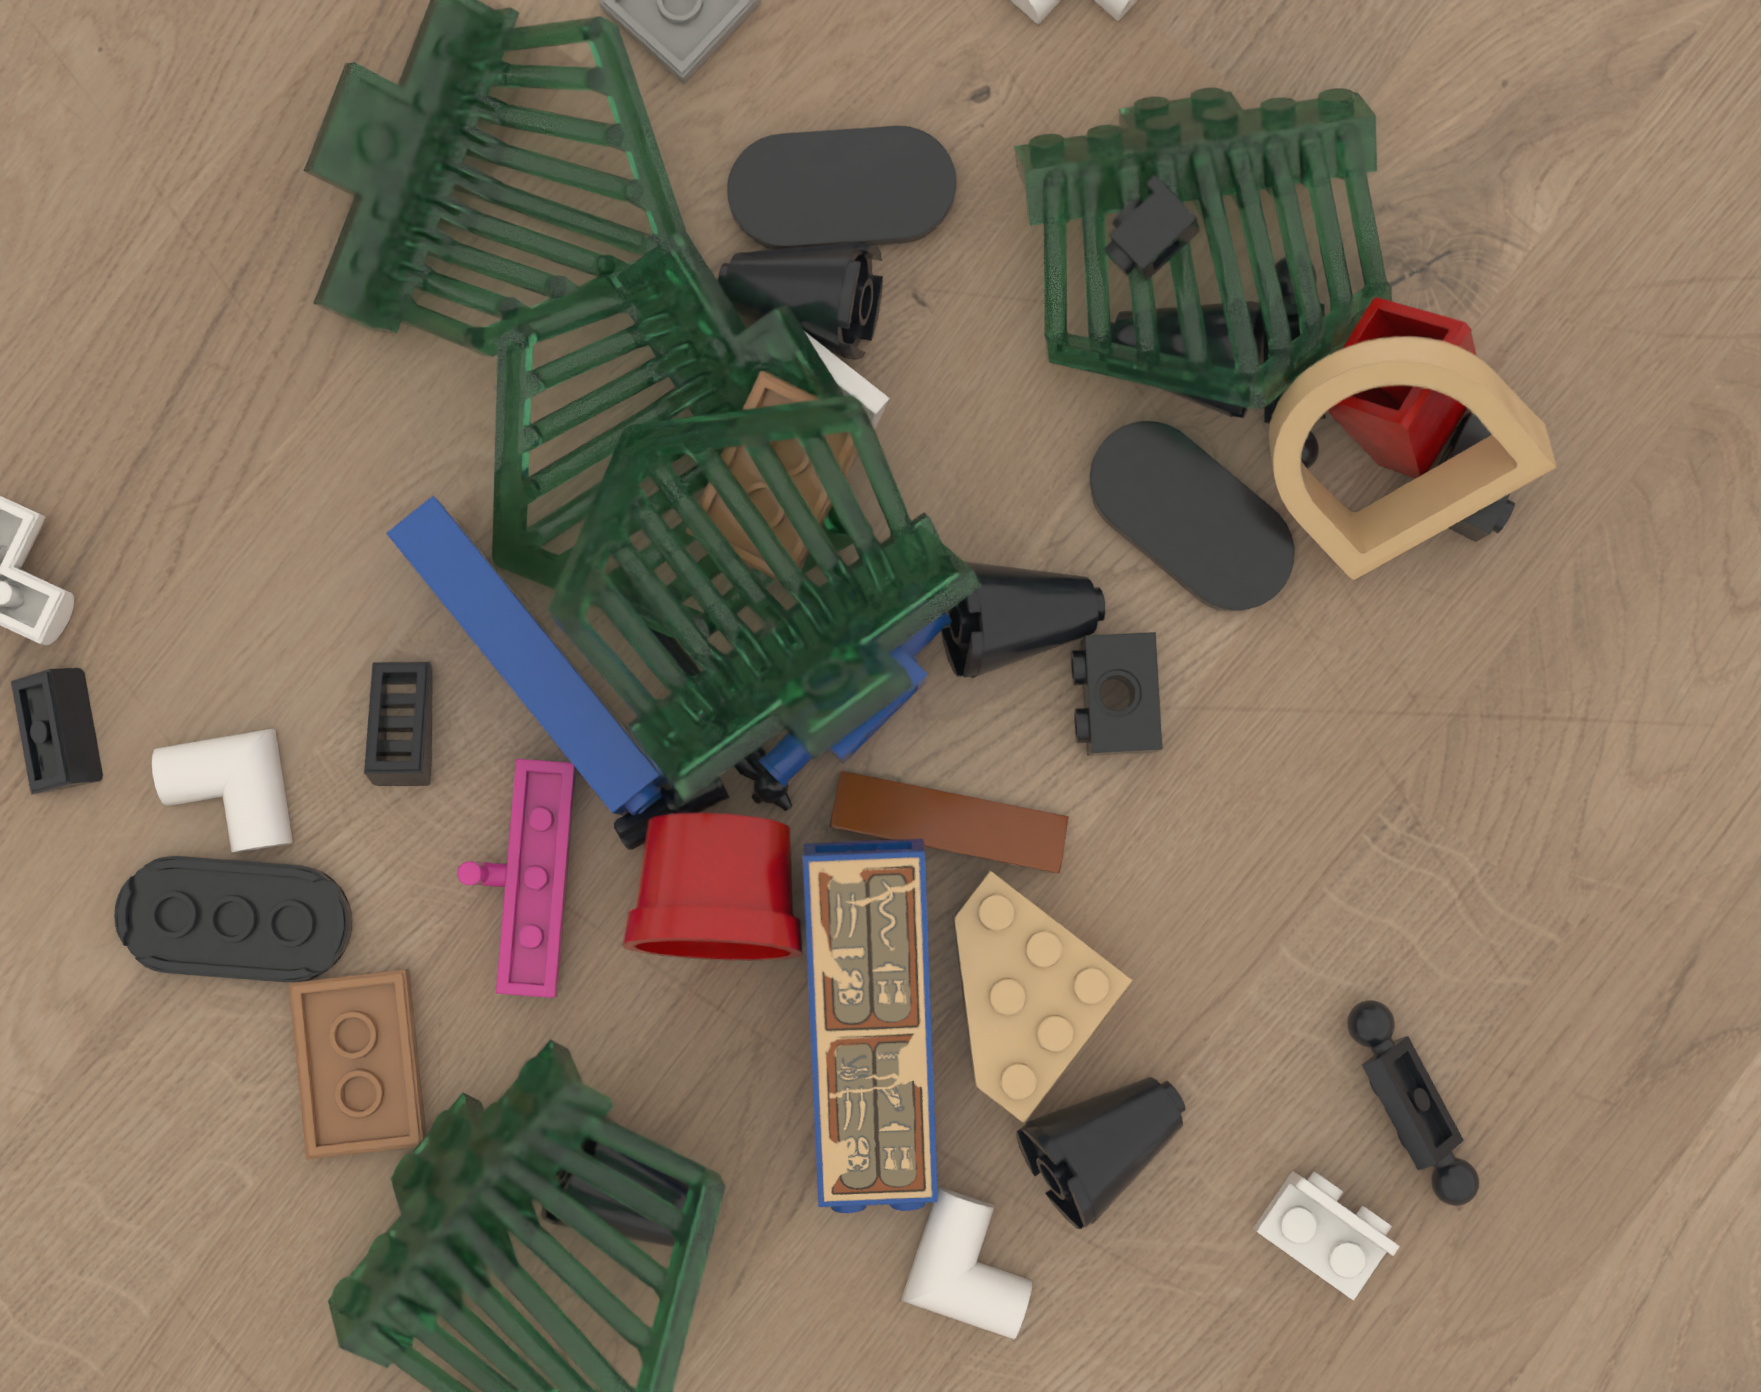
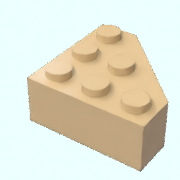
(1026, 993)

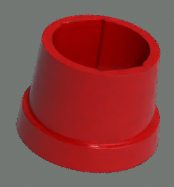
(715, 890)

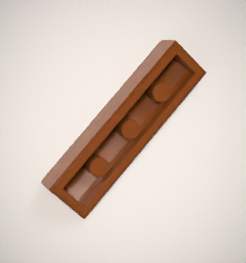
(950, 822)

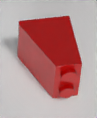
(1403, 423)

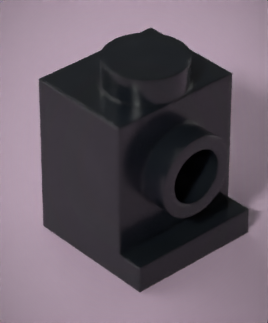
(1150, 231)

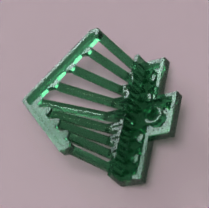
(406, 150)
(1200, 153)
(713, 369)
(810, 666)
(455, 1207)

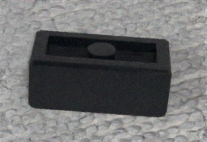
(57, 729)

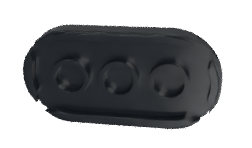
(842, 187)
(1191, 516)
(233, 919)

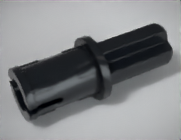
(633, 828)

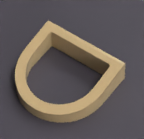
(1437, 499)

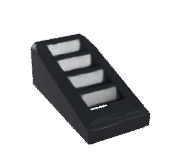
(399, 773)

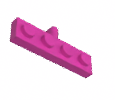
(532, 878)

